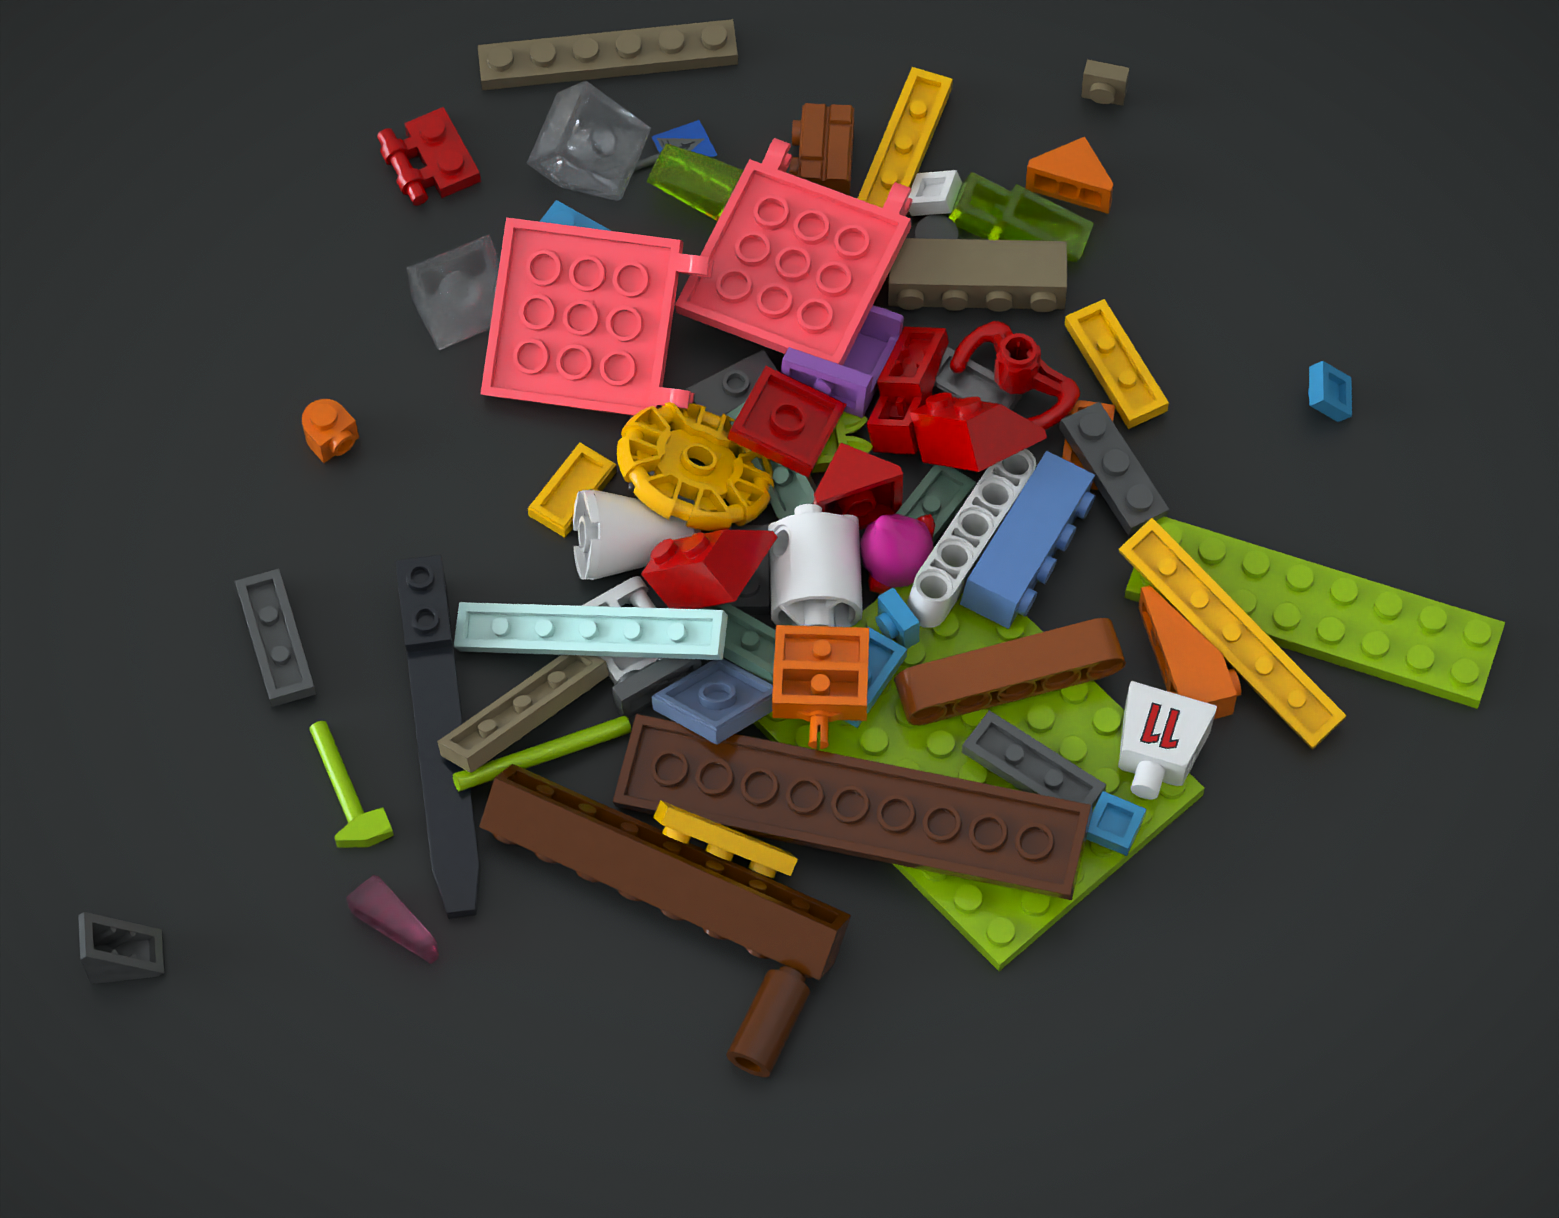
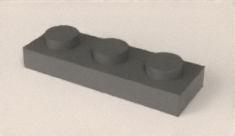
(1115, 467)
(275, 637)
(1029, 763)

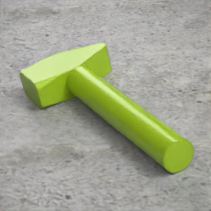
(362, 828)

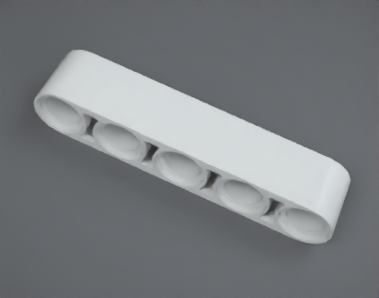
(966, 538)

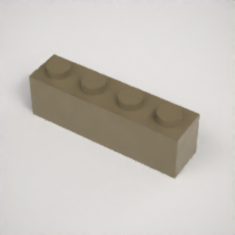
(979, 274)

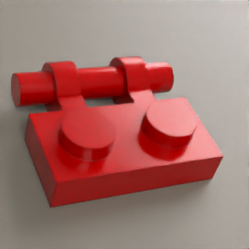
(441, 152)

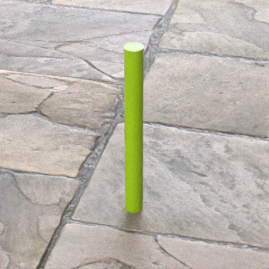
(544, 752)

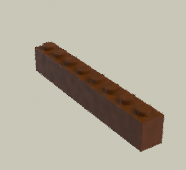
(664, 872)

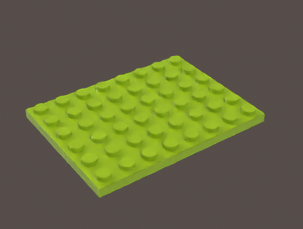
(1072, 721)

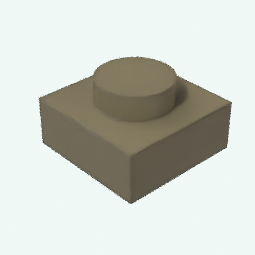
(1105, 82)

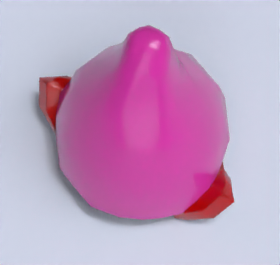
(896, 550)

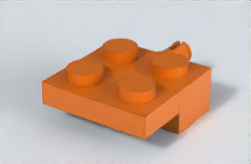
(820, 676)

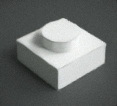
(934, 192)

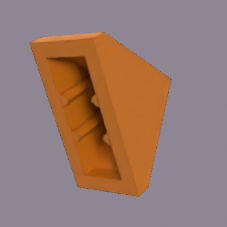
(1071, 175)

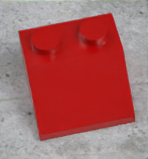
(970, 432)
(706, 566)

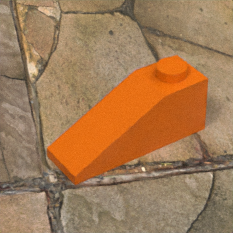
(1186, 657)

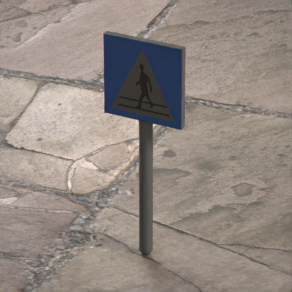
(689, 137)

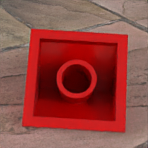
(860, 486)

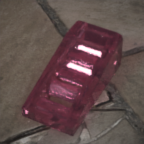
(383, 911)

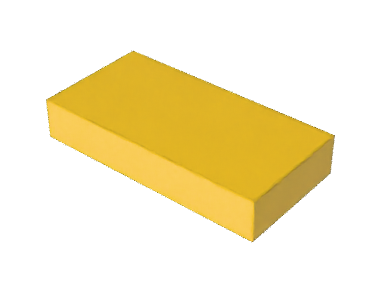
(580, 471)

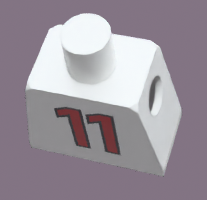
(1161, 737)

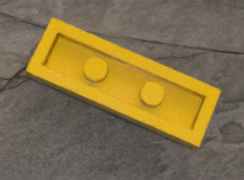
(1116, 363)
(724, 841)

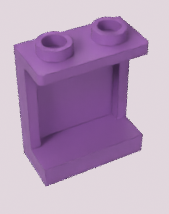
(856, 379)

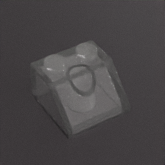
(589, 143)

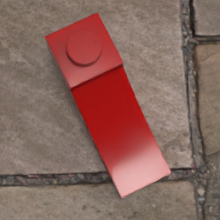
(904, 387)

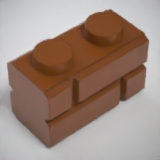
(824, 145)

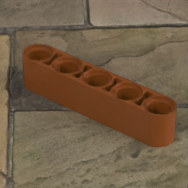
(1009, 671)

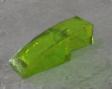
(1017, 215)

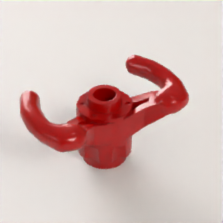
(1020, 369)

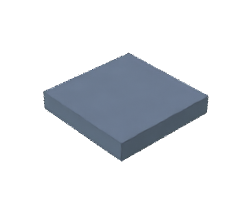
(715, 700)

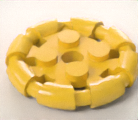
(698, 435)

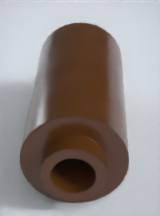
(769, 1021)

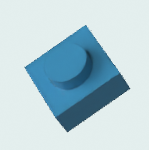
(1330, 391)
(897, 619)
(1115, 823)

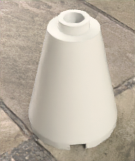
(618, 533)

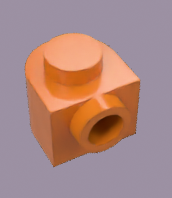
(328, 428)

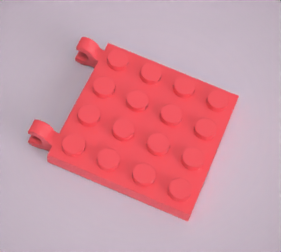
(796, 261)
(585, 317)

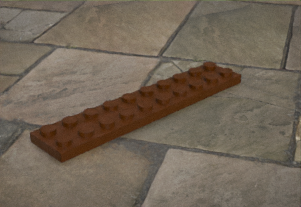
(858, 807)

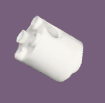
(815, 569)

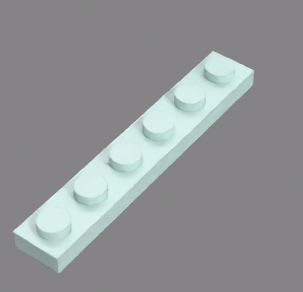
(591, 630)

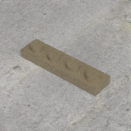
(521, 710)

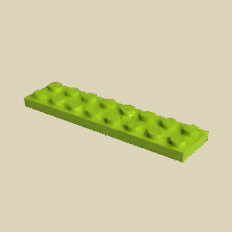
(1346, 616)

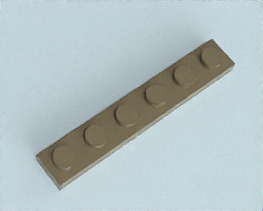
(607, 54)

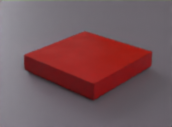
(786, 421)

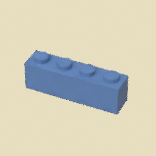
(1028, 539)

